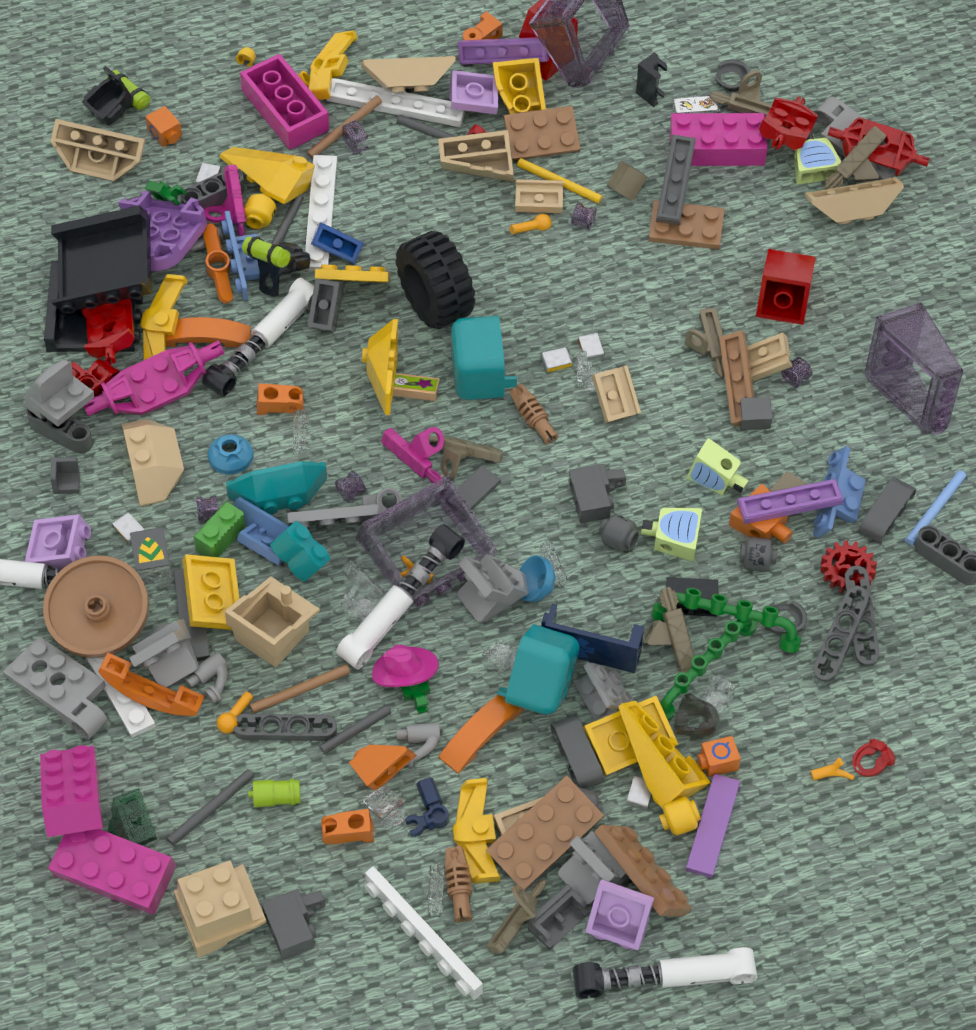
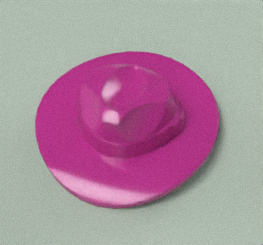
(404, 666)

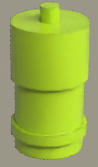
(270, 793)

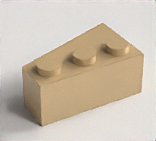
(479, 155)

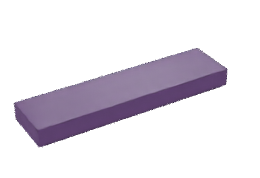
(499, 50)
(790, 501)
(713, 826)

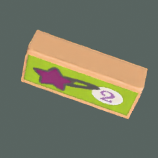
(416, 387)

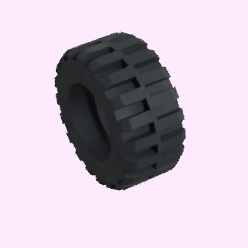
(435, 279)

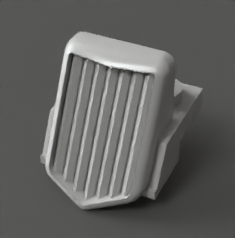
(57, 393)
(490, 586)
(167, 653)
(589, 865)

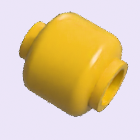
(259, 211)
(680, 816)

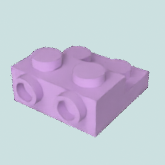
(473, 92)
(58, 541)
(619, 915)

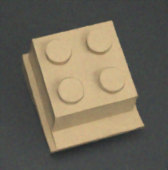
(270, 620)
(217, 906)

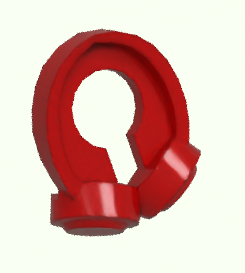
(874, 745)

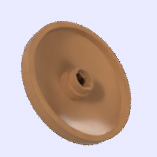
(96, 606)

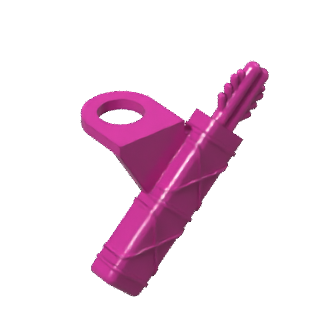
(233, 202)
(416, 452)

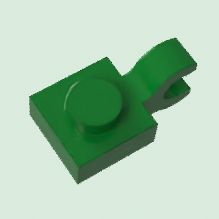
(164, 192)
(417, 693)

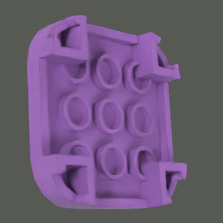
(171, 228)

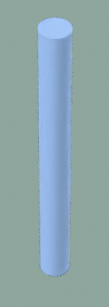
(936, 506)

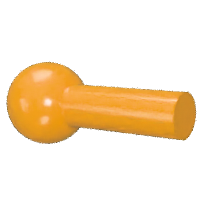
(540, 222)
(228, 720)

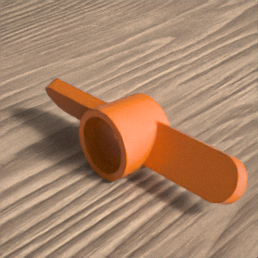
(216, 254)

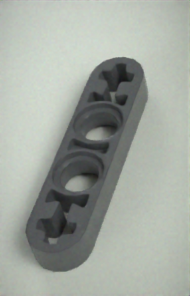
(868, 618)
(844, 635)
(285, 723)

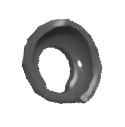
(731, 66)
(796, 611)

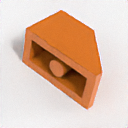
(380, 763)

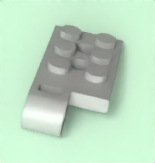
(840, 116)
(371, 506)
(69, 699)

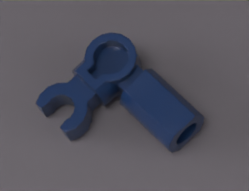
(436, 816)

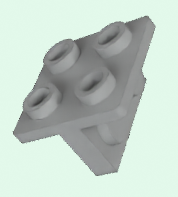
(602, 690)

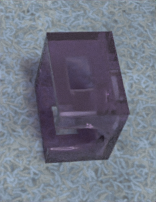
(350, 132)

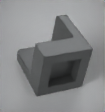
(756, 413)
(65, 475)

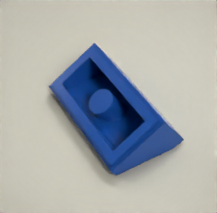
(336, 243)

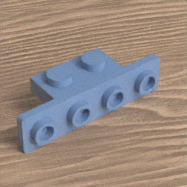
(243, 265)
(851, 489)
(260, 530)

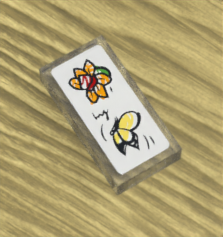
(694, 104)

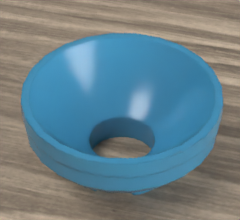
(230, 462)
(536, 570)

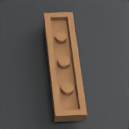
(736, 372)

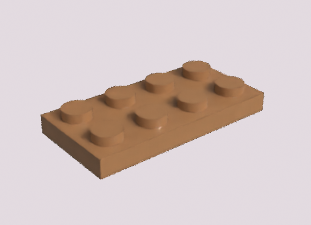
(545, 833)
(643, 870)

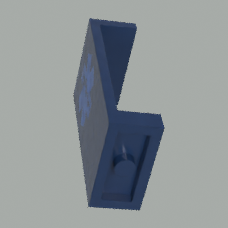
(601, 648)

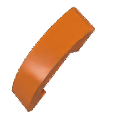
(209, 331)
(146, 692)
(478, 732)

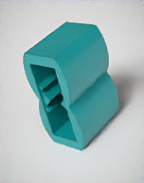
(300, 551)

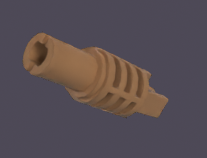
(533, 413)
(458, 882)

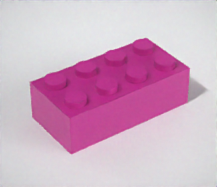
(284, 101)
(722, 138)
(70, 791)
(114, 868)

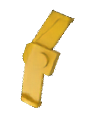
(330, 63)
(161, 317)
(475, 830)

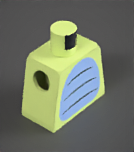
(815, 160)
(716, 469)
(675, 531)

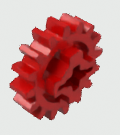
(846, 557)

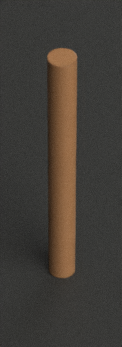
(336, 133)
(300, 688)

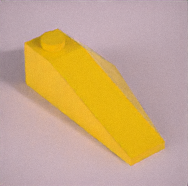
(520, 84)
(278, 174)
(381, 363)
(662, 765)

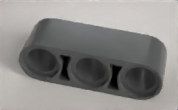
(210, 191)
(68, 434)
(886, 509)
(944, 545)
(578, 752)

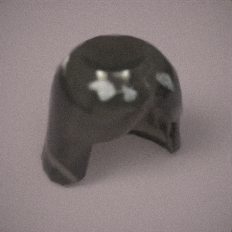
(691, 708)

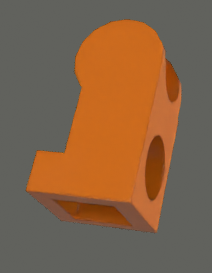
(487, 29)
(279, 399)
(347, 827)

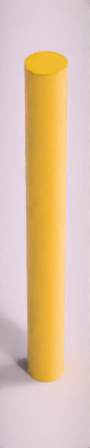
(567, 184)

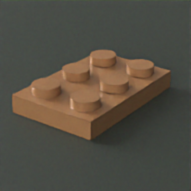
(542, 133)
(698, 227)

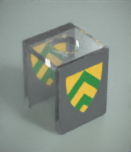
(151, 556)

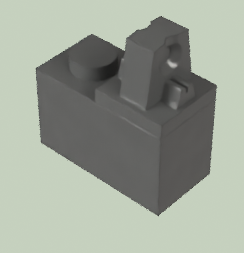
(325, 304)
(591, 490)
(289, 921)

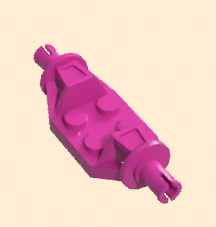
(155, 380)

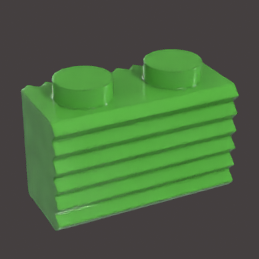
(219, 531)

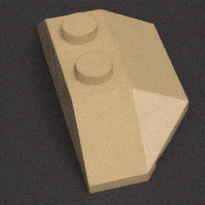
(407, 72)
(96, 150)
(857, 200)
(153, 459)

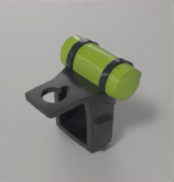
(114, 96)
(276, 260)

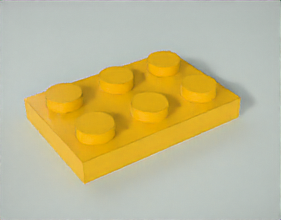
(353, 273)
(209, 589)
(611, 740)

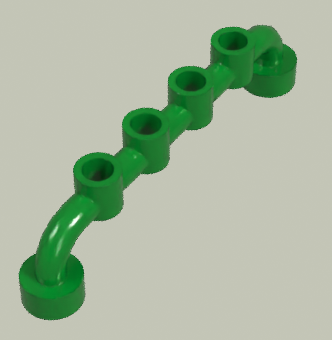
(743, 611)
(744, 628)

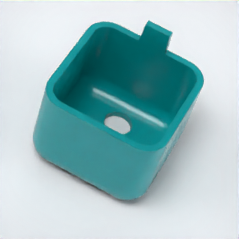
(479, 358)
(542, 670)

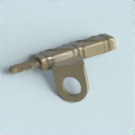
(748, 98)
(857, 161)
(709, 340)
(456, 449)
(671, 631)
(522, 911)

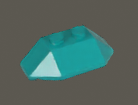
(279, 486)

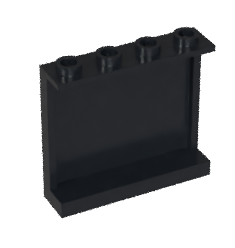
(103, 259)
(69, 331)

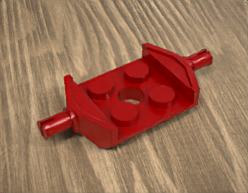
(788, 123)
(896, 153)
(101, 321)

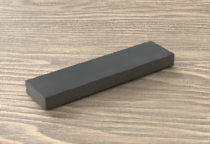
(676, 179)
(198, 635)

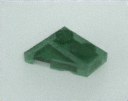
(131, 818)

